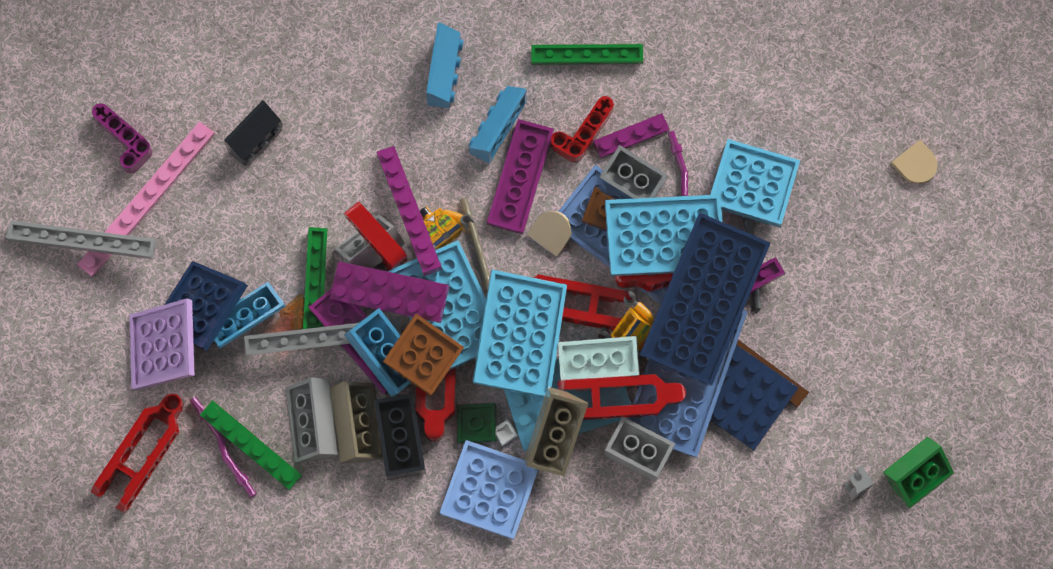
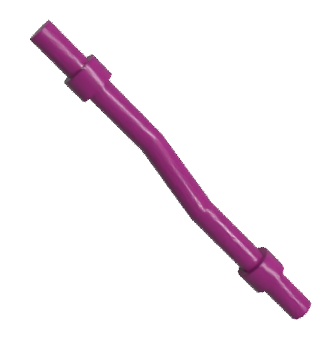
(676, 150)
(241, 479)

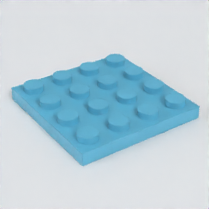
(755, 182)

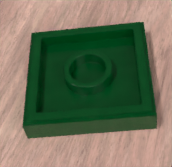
(476, 423)

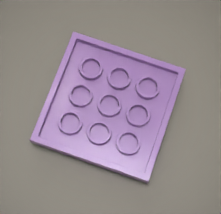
(161, 344)

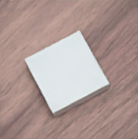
(506, 433)

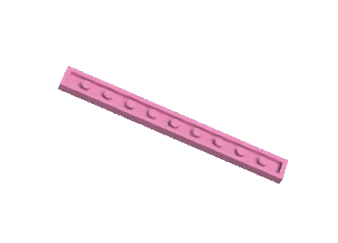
(151, 192)

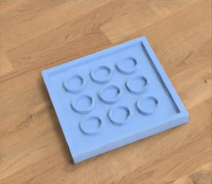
(489, 490)

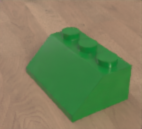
(919, 471)

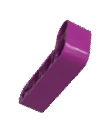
(120, 134)

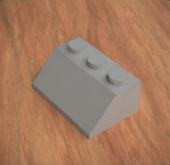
(633, 175)
(358, 252)
(639, 449)

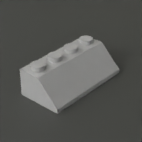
(311, 420)

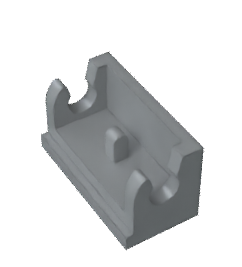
(861, 483)

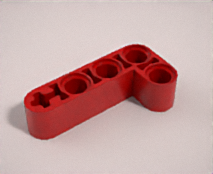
(585, 128)
(376, 236)

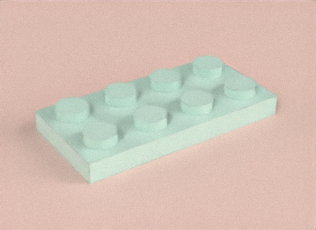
(598, 358)

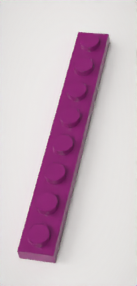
(409, 211)

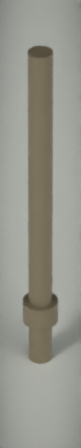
(476, 244)

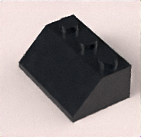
(253, 133)

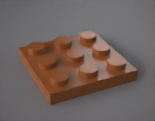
(423, 354)

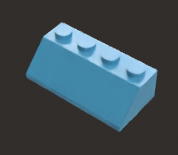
(444, 66)
(498, 124)
(249, 312)
(373, 341)

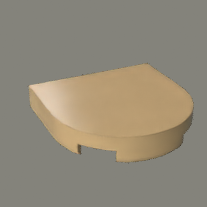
(916, 164)
(551, 231)

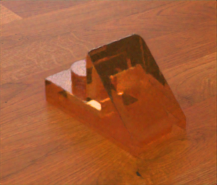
(294, 309)

